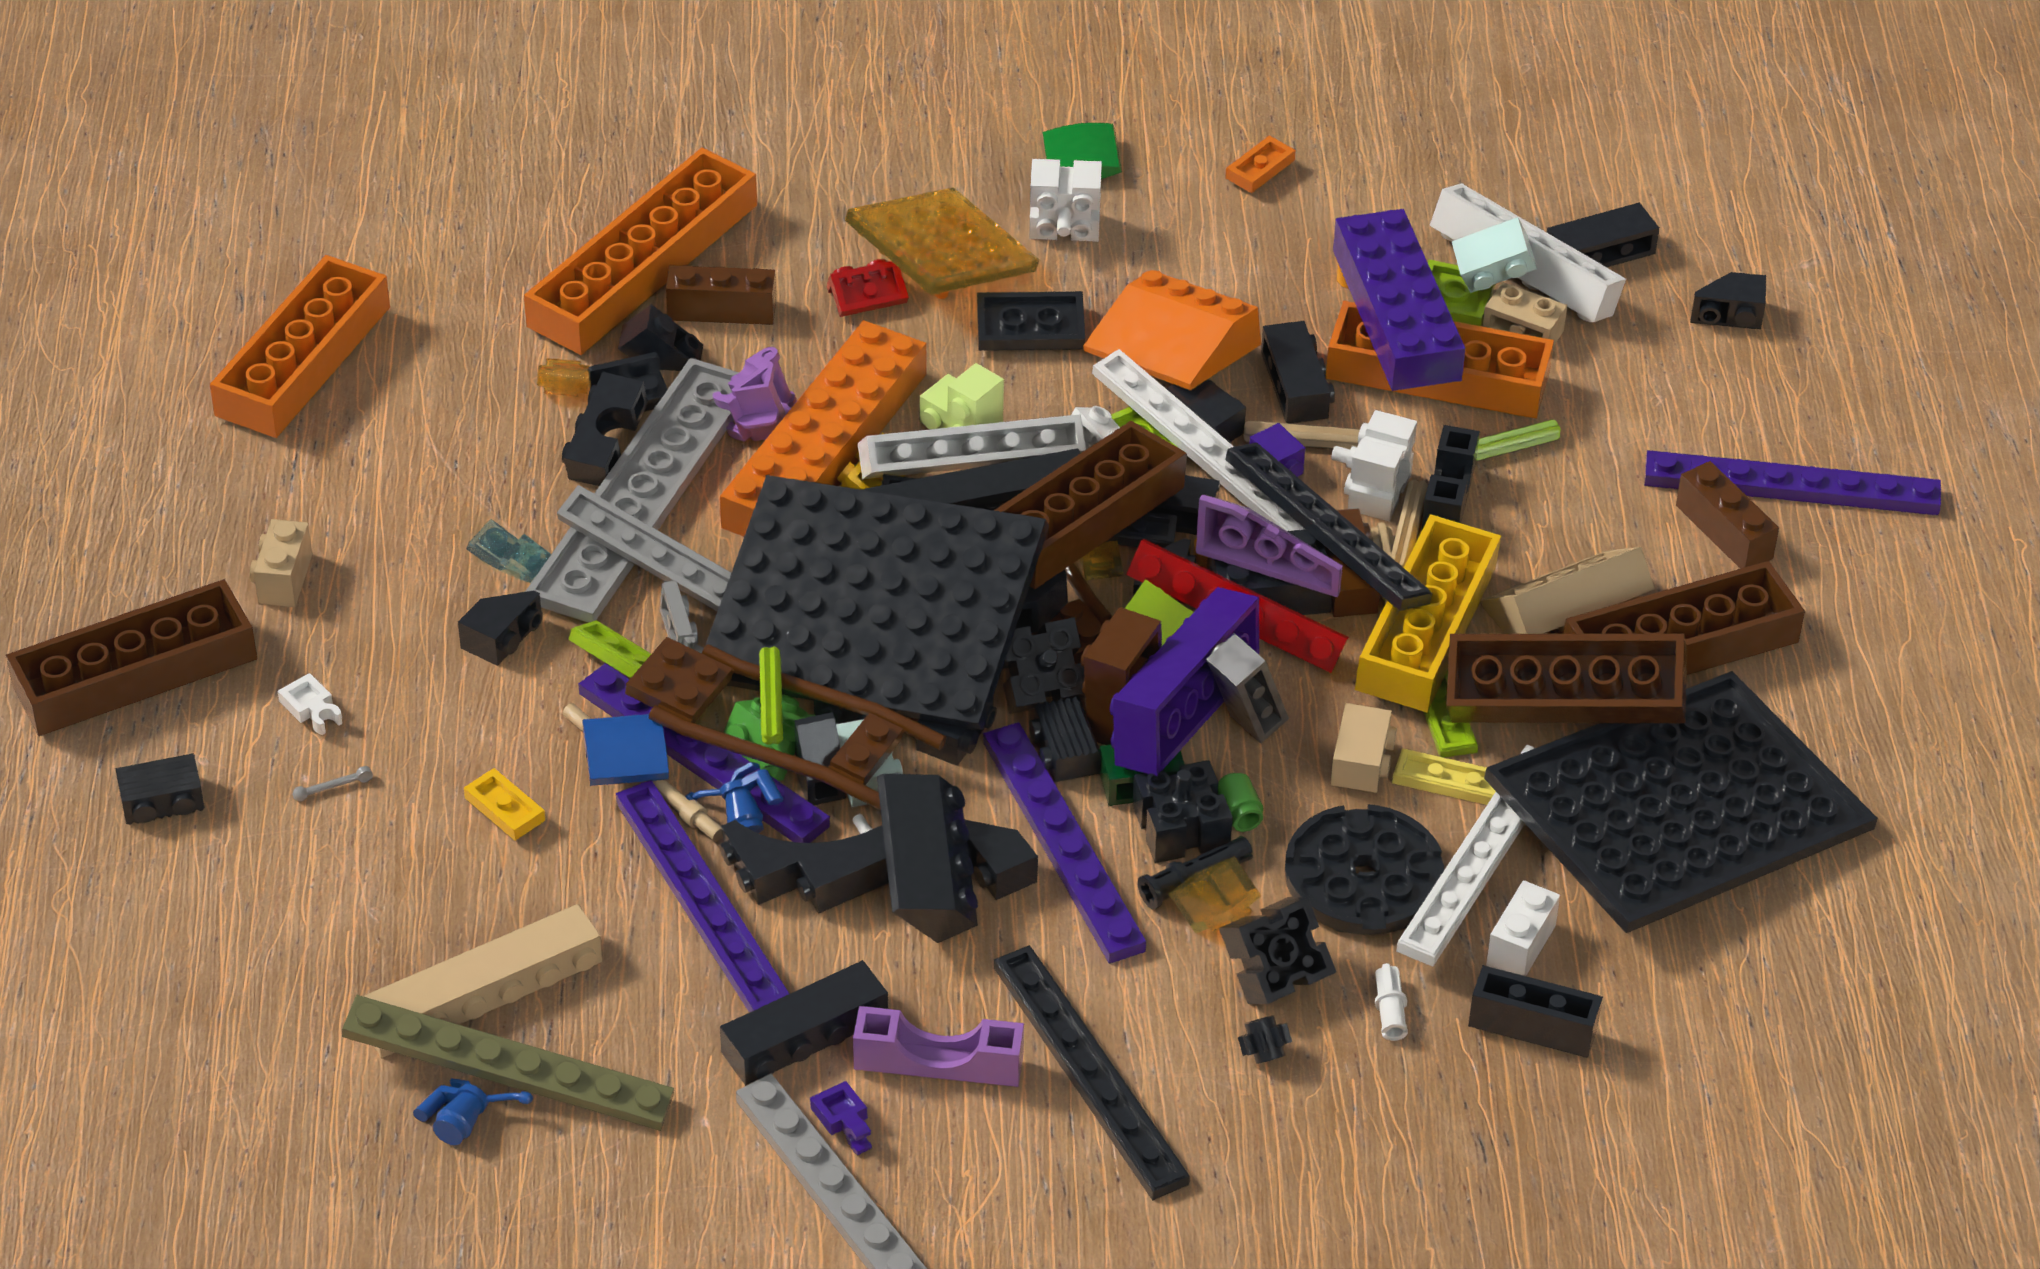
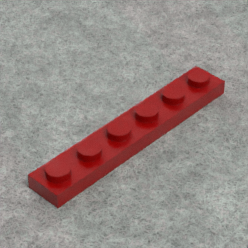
(1276, 622)

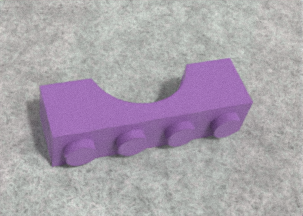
(891, 1044)

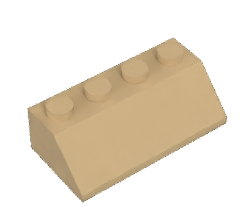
(1571, 591)

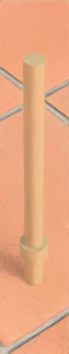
(689, 810)

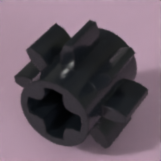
(1264, 1039)

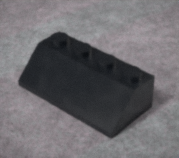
(927, 854)

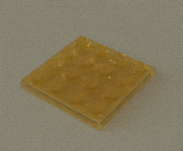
(942, 240)

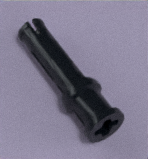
(1158, 886)

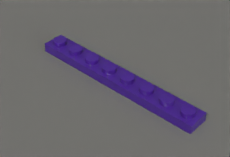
(1804, 483)
(792, 818)
(1064, 843)
(700, 896)

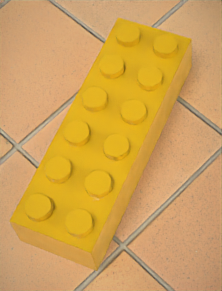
(1411, 646)

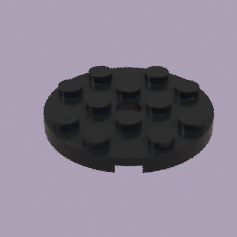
(1335, 841)

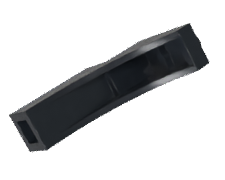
(821, 871)

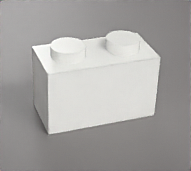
(1523, 929)

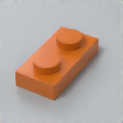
(1260, 164)

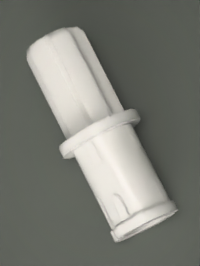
(1391, 1002)

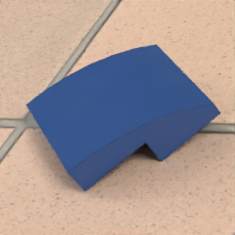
(625, 750)

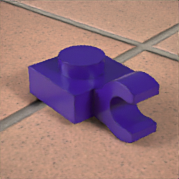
(843, 1111)

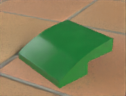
(1084, 143)

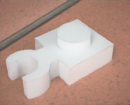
(310, 699)

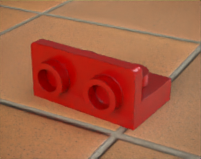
(867, 287)

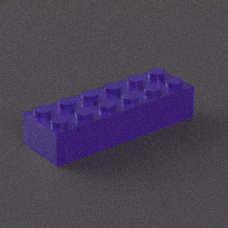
(1398, 300)
(1176, 687)

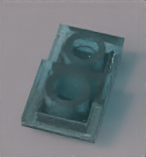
(506, 553)

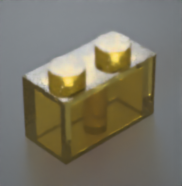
(1216, 896)

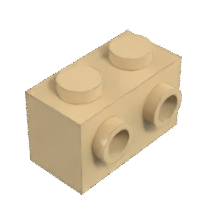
(1525, 313)
(282, 563)
(1362, 747)

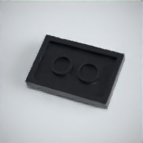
(1030, 321)

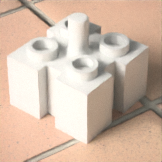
(1065, 200)
(1379, 464)

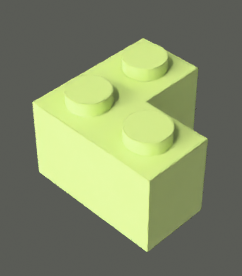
(963, 401)

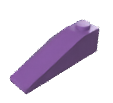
(1255, 543)

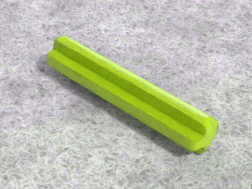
(1518, 439)
(771, 695)

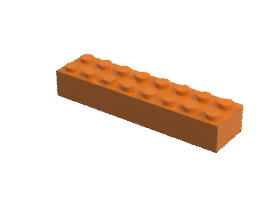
(634, 252)
(842, 406)

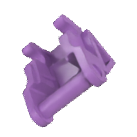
(757, 397)

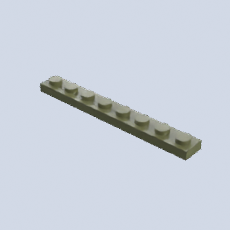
(508, 1062)

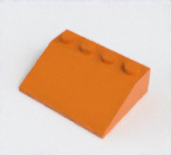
(1176, 329)

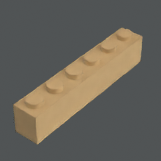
(499, 970)

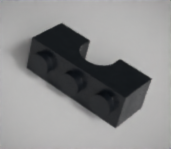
(611, 405)
(1452, 474)

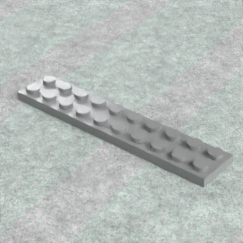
(645, 484)

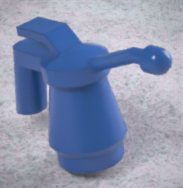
(738, 798)
(462, 1109)

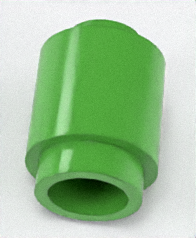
(1242, 801)

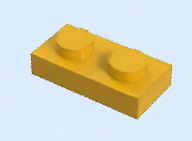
(504, 804)

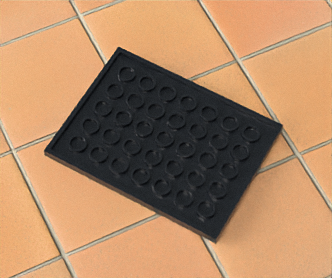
(880, 596)
(1680, 808)

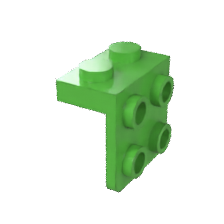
(746, 724)

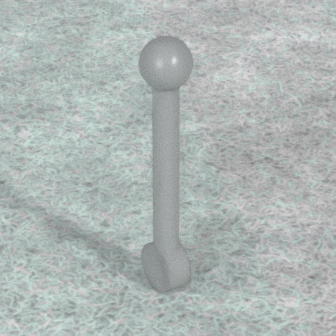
(362, 774)

